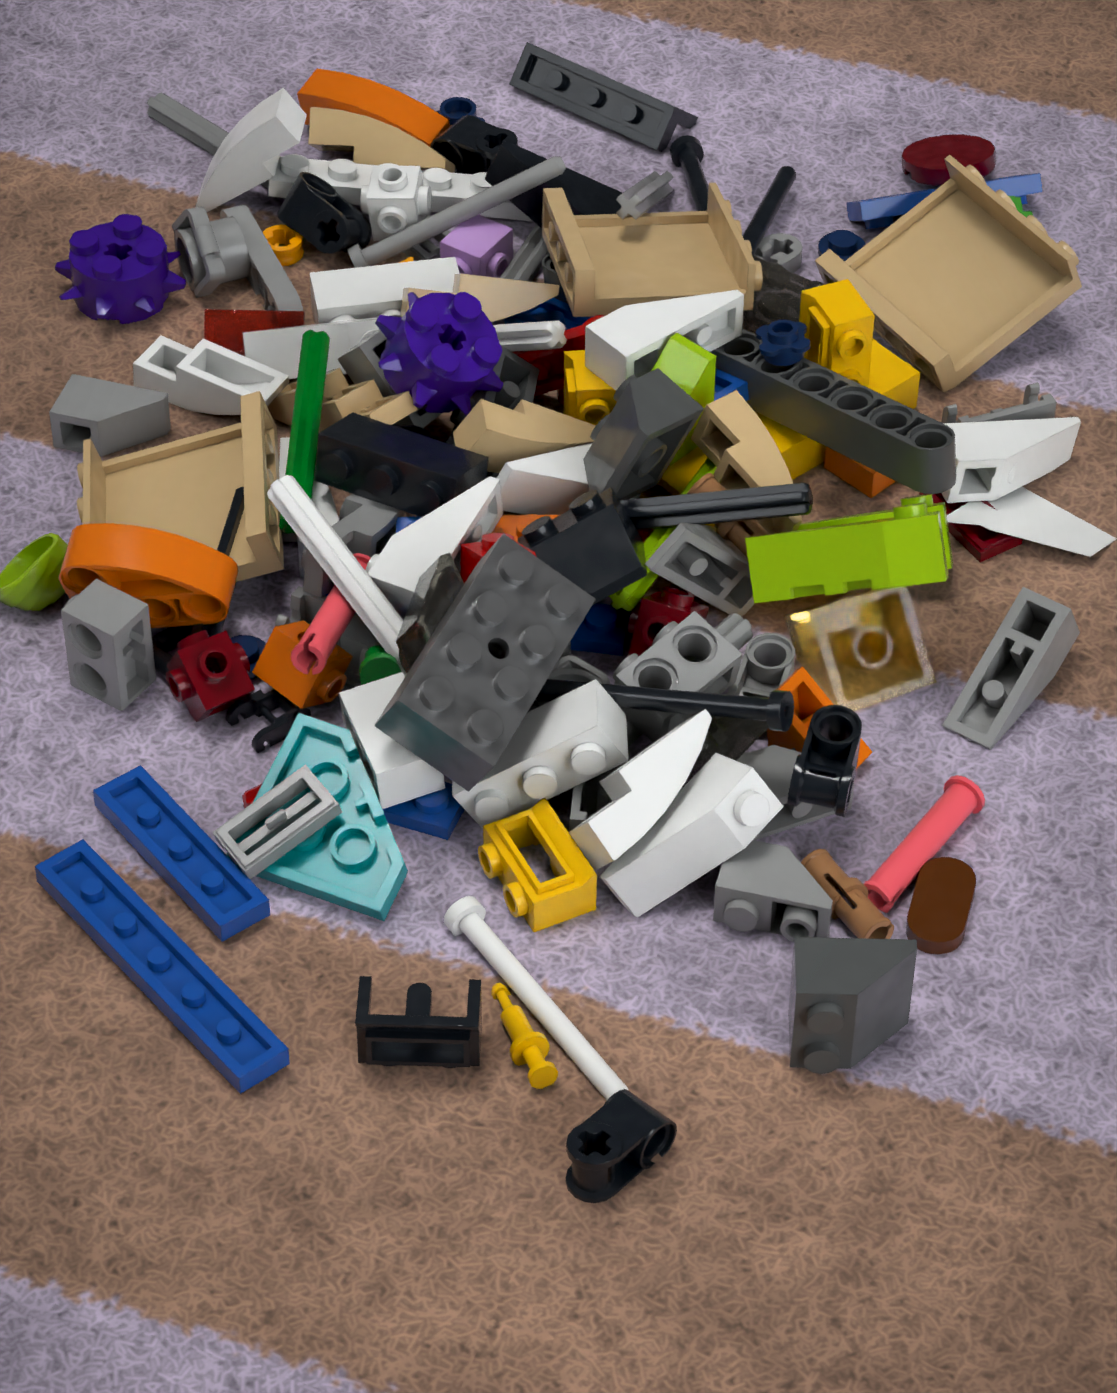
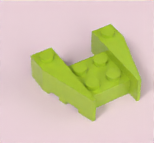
(853, 553)

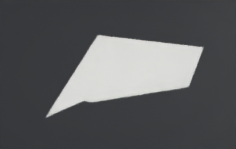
(1036, 520)

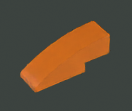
(371, 99)

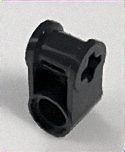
(471, 144)
(323, 216)
(827, 760)
(615, 1146)

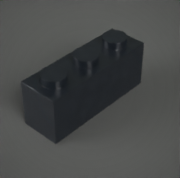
(395, 465)

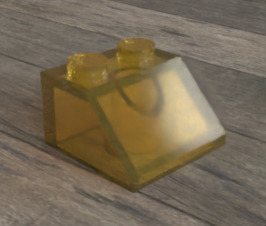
(862, 646)

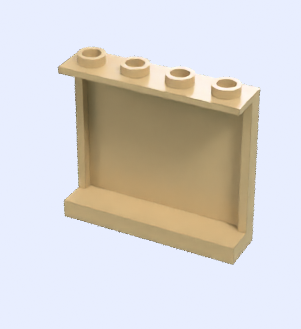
(648, 259)
(958, 277)
(191, 486)

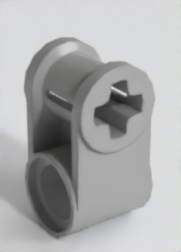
(764, 666)

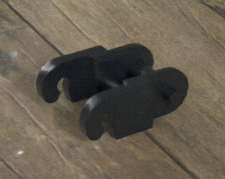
(262, 705)

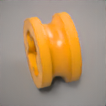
(293, 241)

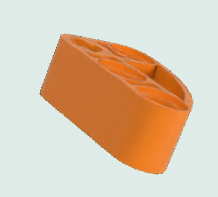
(172, 574)

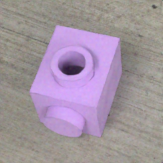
(479, 247)

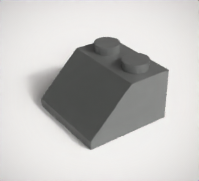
(640, 435)
(847, 998)

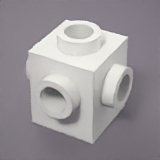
(395, 193)

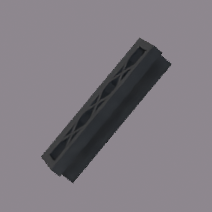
(598, 98)

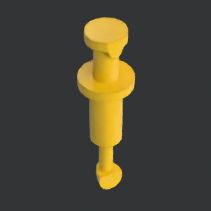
(526, 1046)

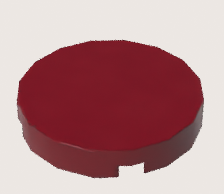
(926, 157)

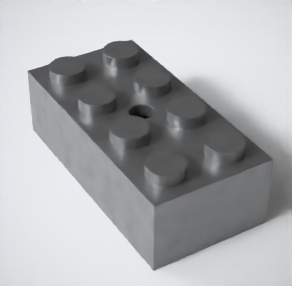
(485, 663)

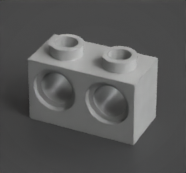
(108, 644)
(665, 668)

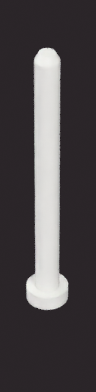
(468, 918)

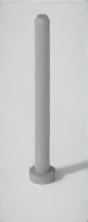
(457, 213)

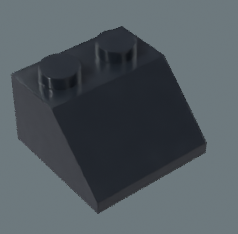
(590, 544)

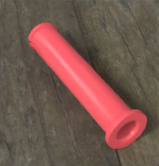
(325, 629)
(923, 842)

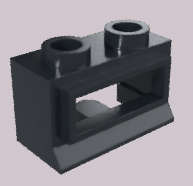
(417, 1035)

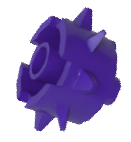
(119, 270)
(440, 351)

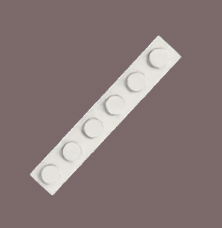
(349, 177)

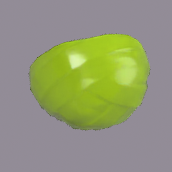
(33, 574)

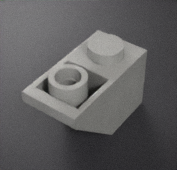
(108, 414)
(771, 893)

